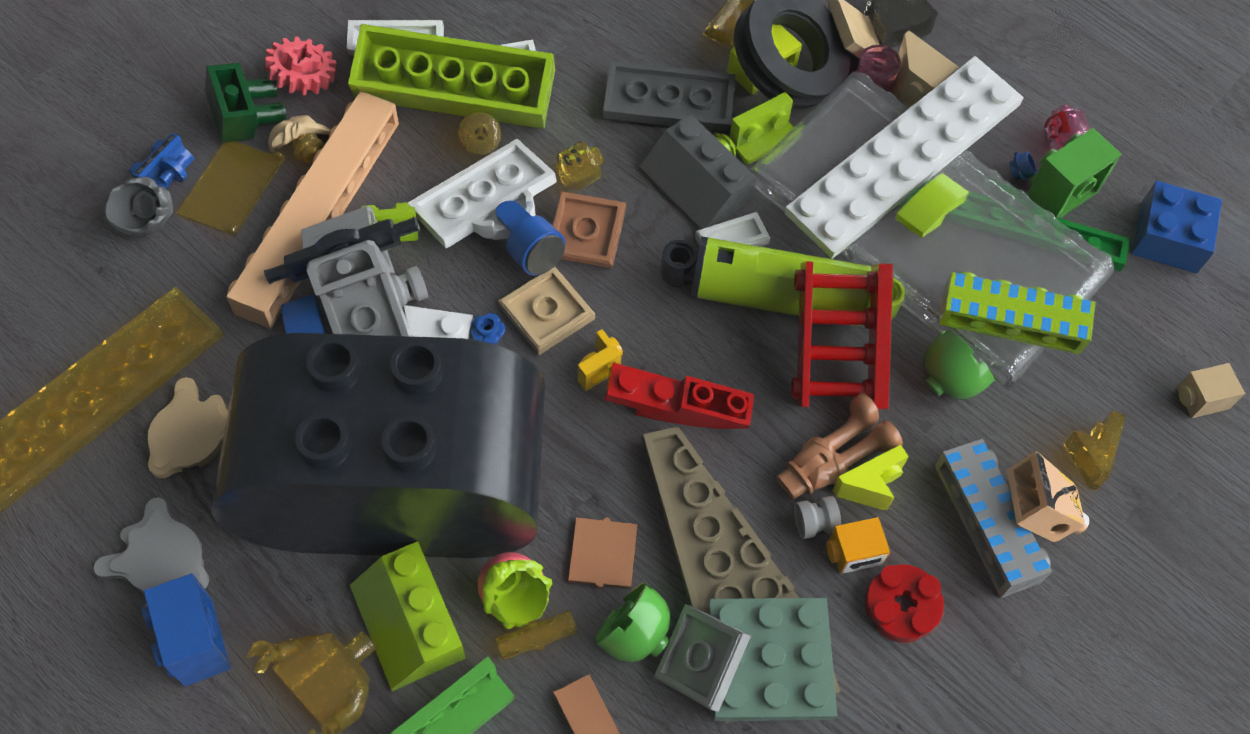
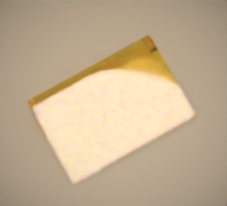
(231, 187)

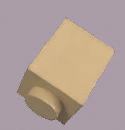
(1210, 390)

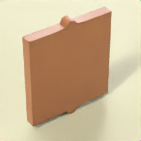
(603, 553)

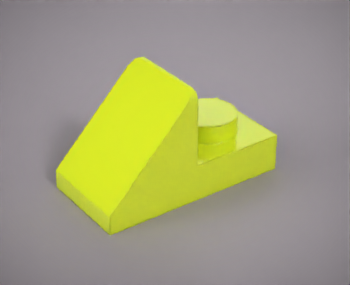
(868, 481)

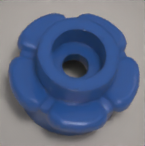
(1023, 166)
(490, 336)

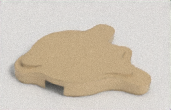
(186, 431)

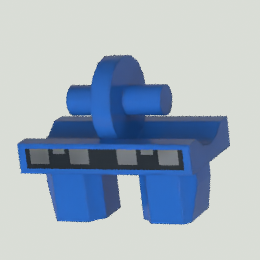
(165, 163)

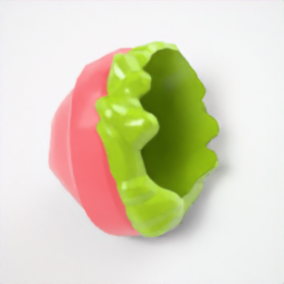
(513, 589)

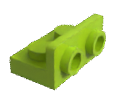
(761, 128)

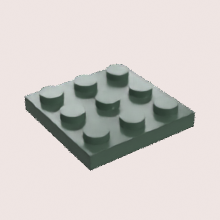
(785, 663)

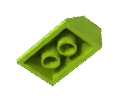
(406, 617)

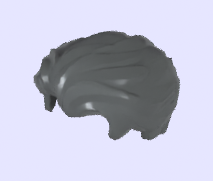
(138, 207)

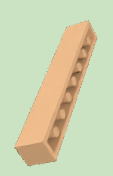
(318, 197)

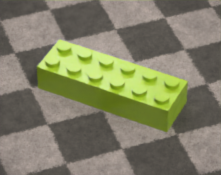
(453, 75)

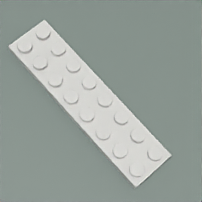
(902, 157)

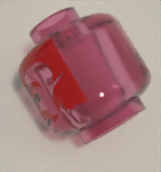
(1064, 124)

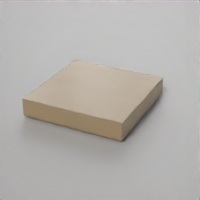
(853, 27)
(546, 310)

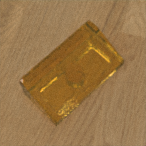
(723, 25)

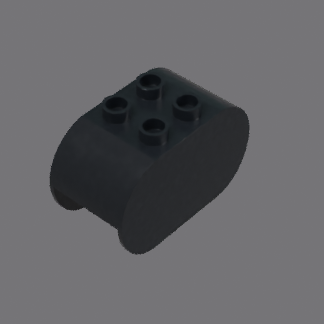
(382, 446)

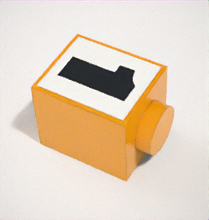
(858, 545)

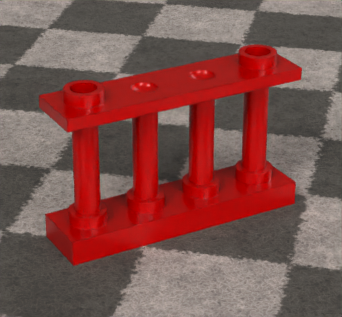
(875, 318)

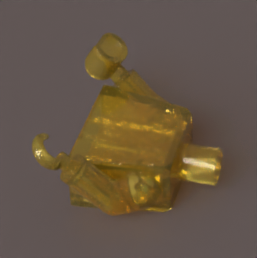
(321, 675)

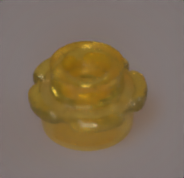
(306, 147)

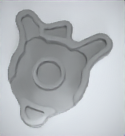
(155, 551)

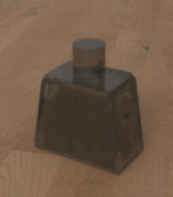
(896, 17)

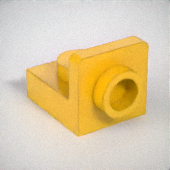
(596, 366)

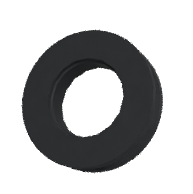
(767, 67)

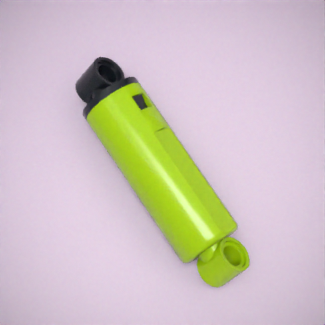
(761, 277)

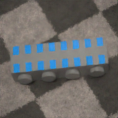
(989, 517)

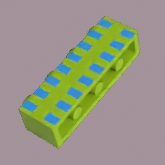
(1017, 312)

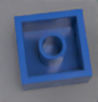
(1177, 227)
(185, 630)

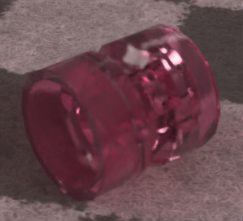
(881, 65)

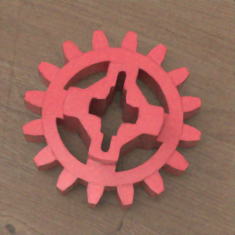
(300, 65)

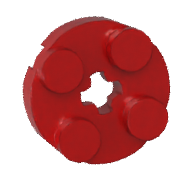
(922, 590)

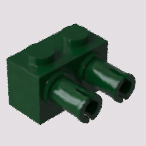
(232, 102)

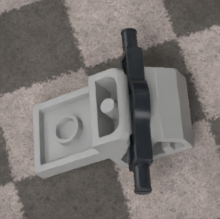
(351, 271)

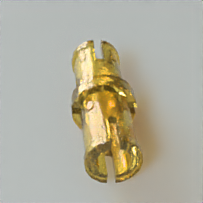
(536, 635)

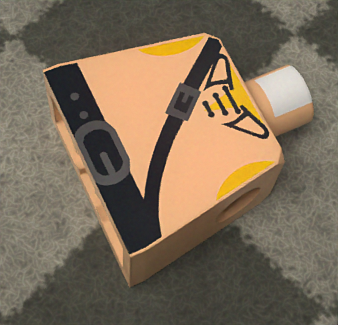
(1045, 499)

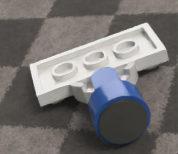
(497, 204)

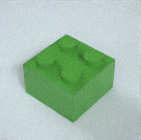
(1073, 173)

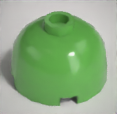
(954, 368)
(637, 626)

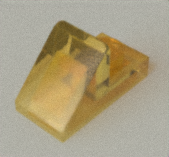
(1096, 452)

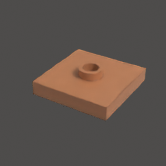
(589, 228)

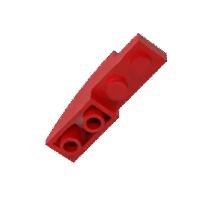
(679, 402)

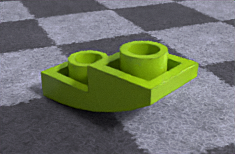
(931, 204)

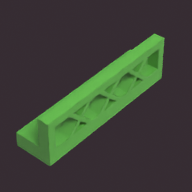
(462, 705)

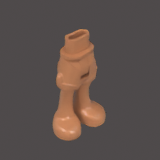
(820, 464)

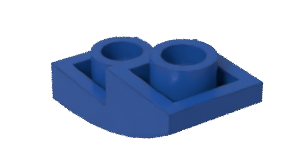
(303, 316)

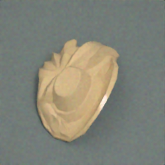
(293, 128)

